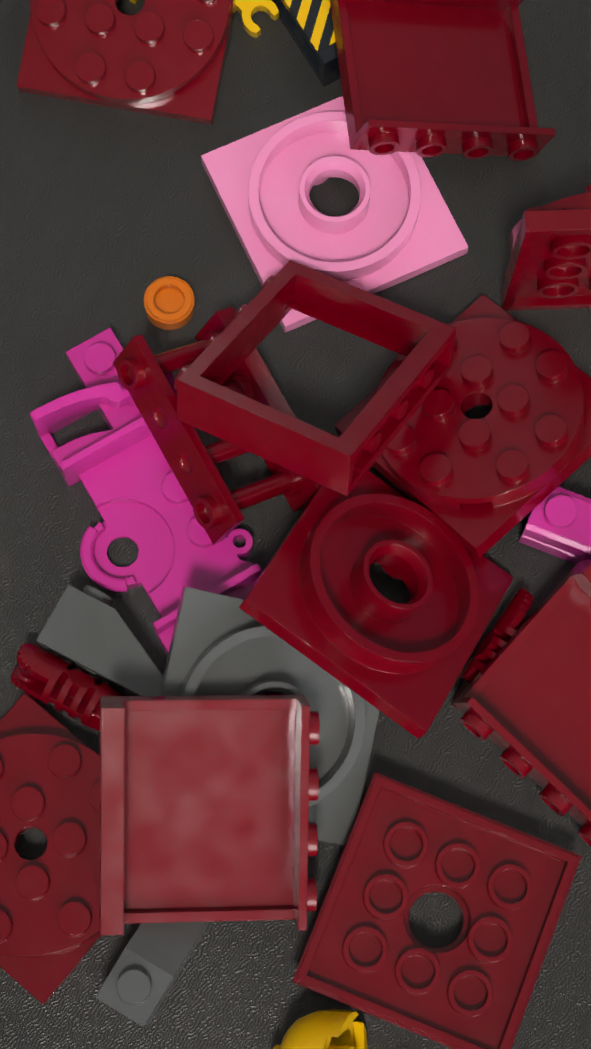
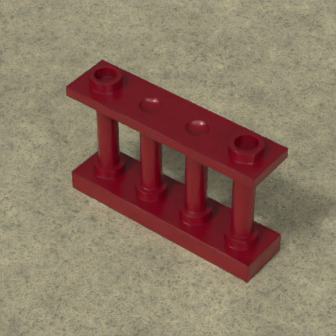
(189, 459)

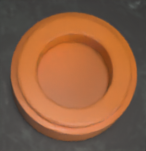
(169, 303)

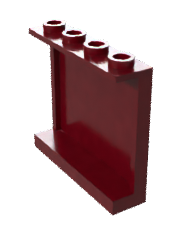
(437, 78)
(538, 699)
(206, 809)

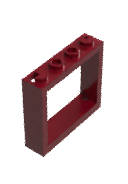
(291, 442)

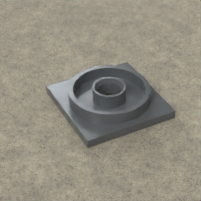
(230, 653)

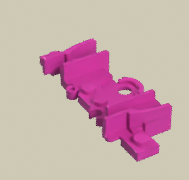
(137, 495)

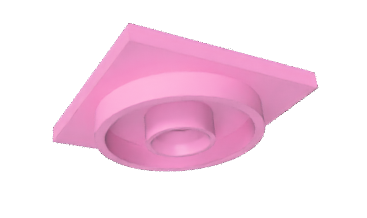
(386, 239)

